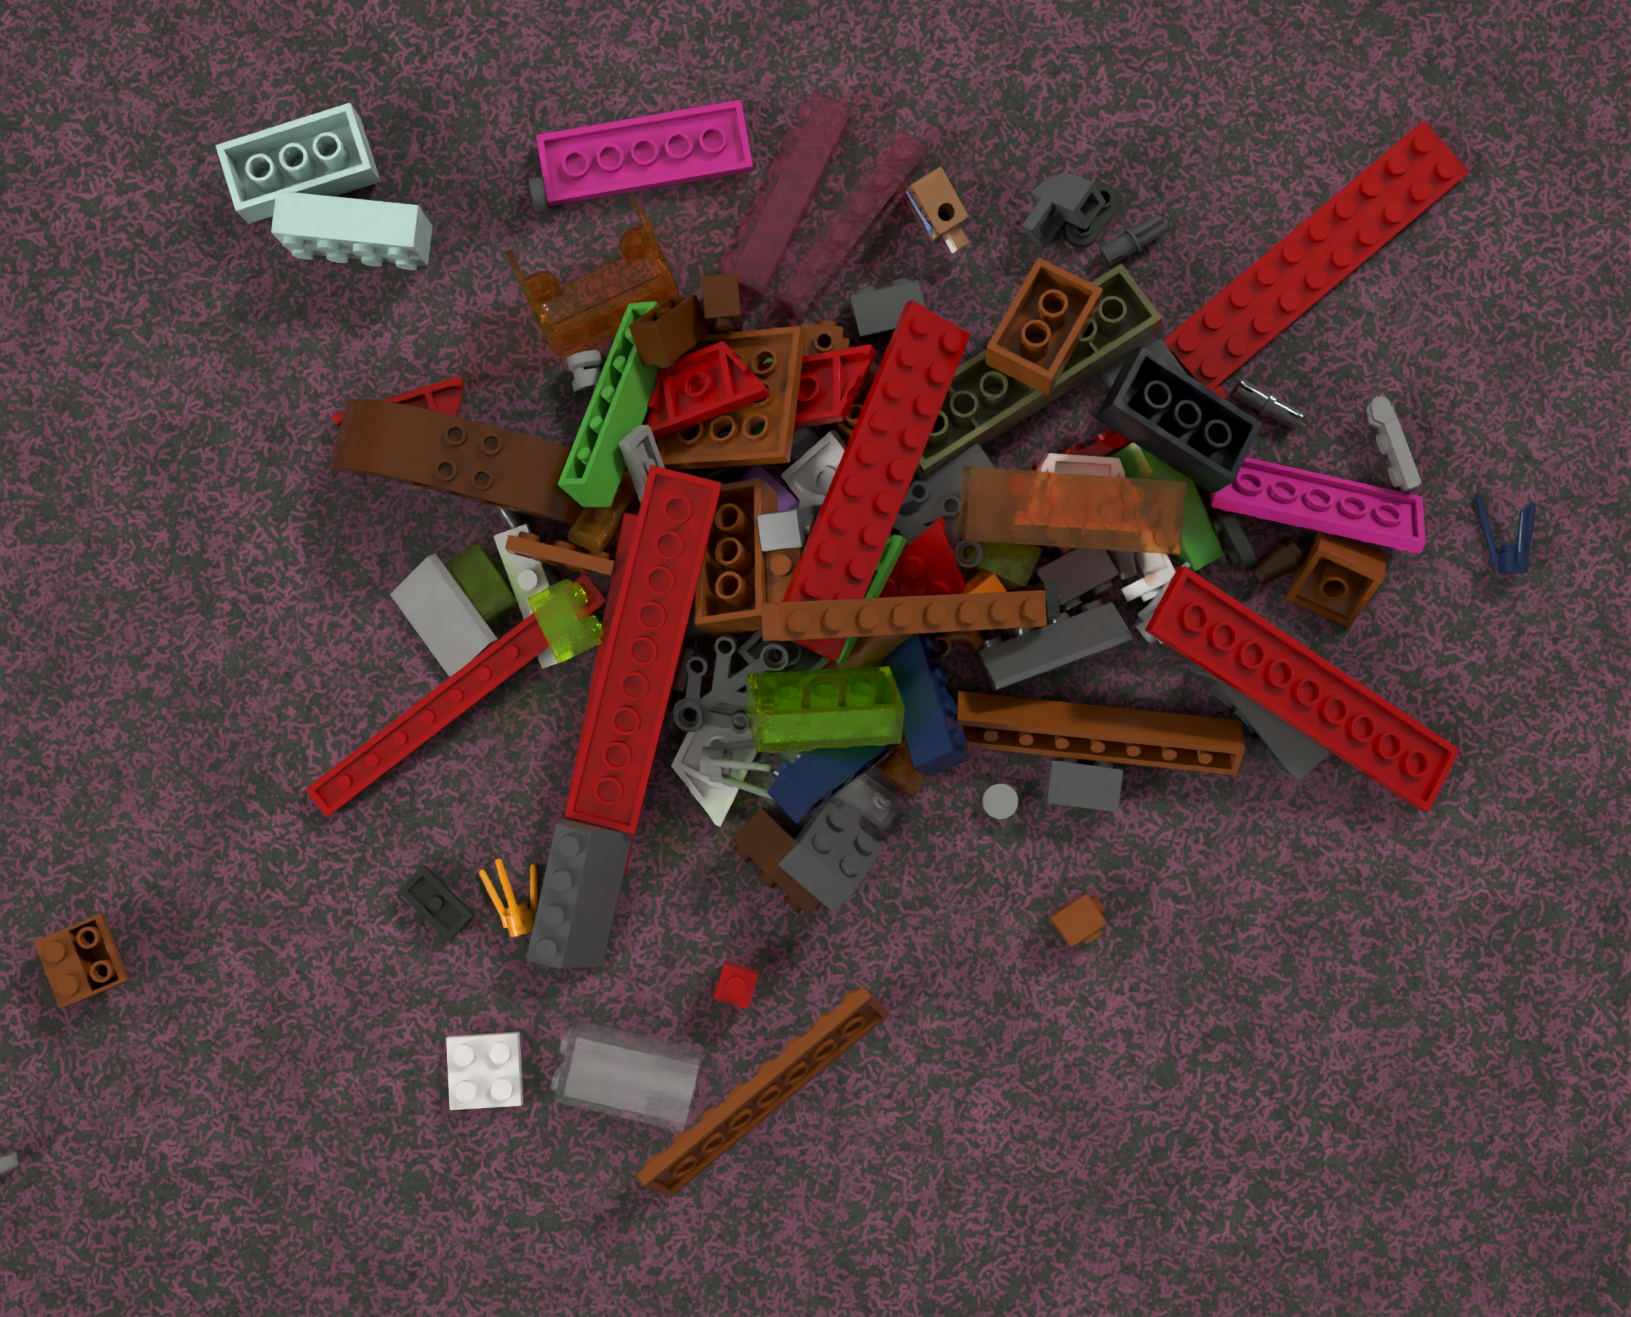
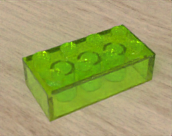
(824, 709)

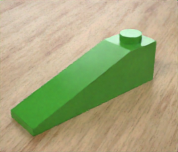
(1198, 537)

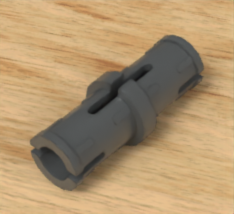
(1267, 404)

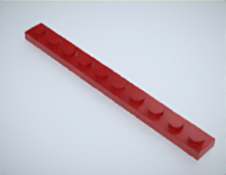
(438, 709)

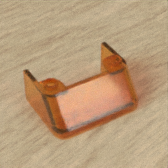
(594, 305)

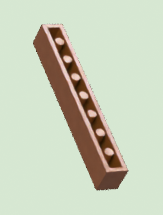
(902, 615)
(1100, 733)

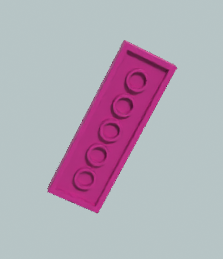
(644, 153)
(1325, 505)

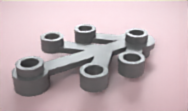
(915, 523)
(723, 688)

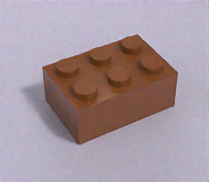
(1043, 326)

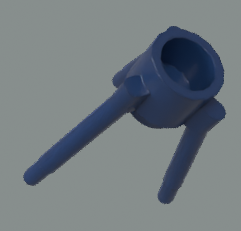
(1513, 558)

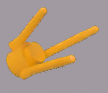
(516, 917)

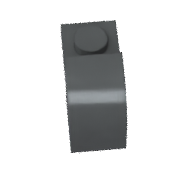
(1061, 200)

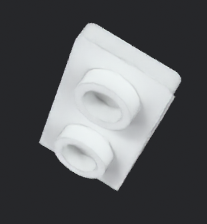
(1157, 572)

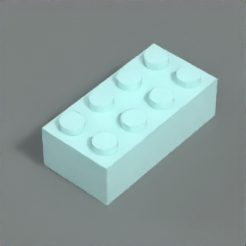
(307, 156)
(352, 229)

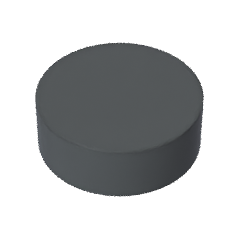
(538, 194)

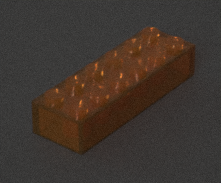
(1071, 510)

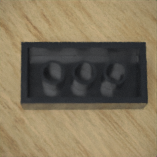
(1179, 420)

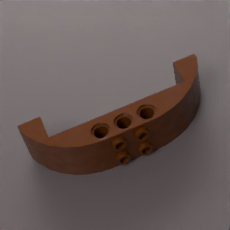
(454, 458)

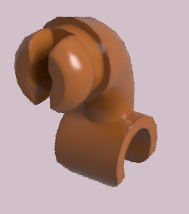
(972, 639)

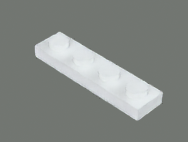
(526, 579)

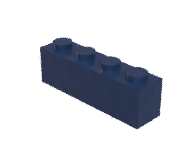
(929, 710)
(820, 775)

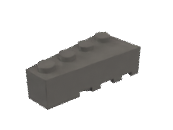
(1284, 745)

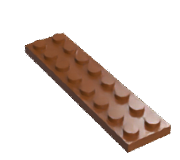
(763, 1094)

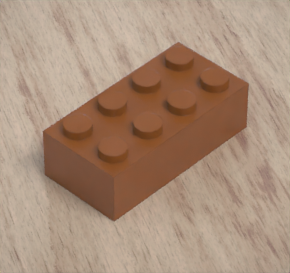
(734, 564)

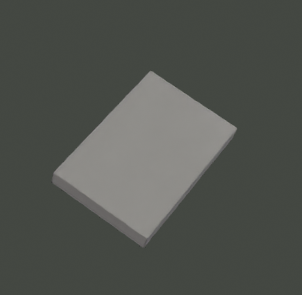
(443, 615)

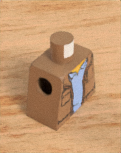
(935, 195)

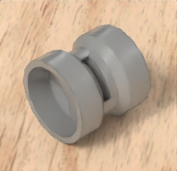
(586, 371)

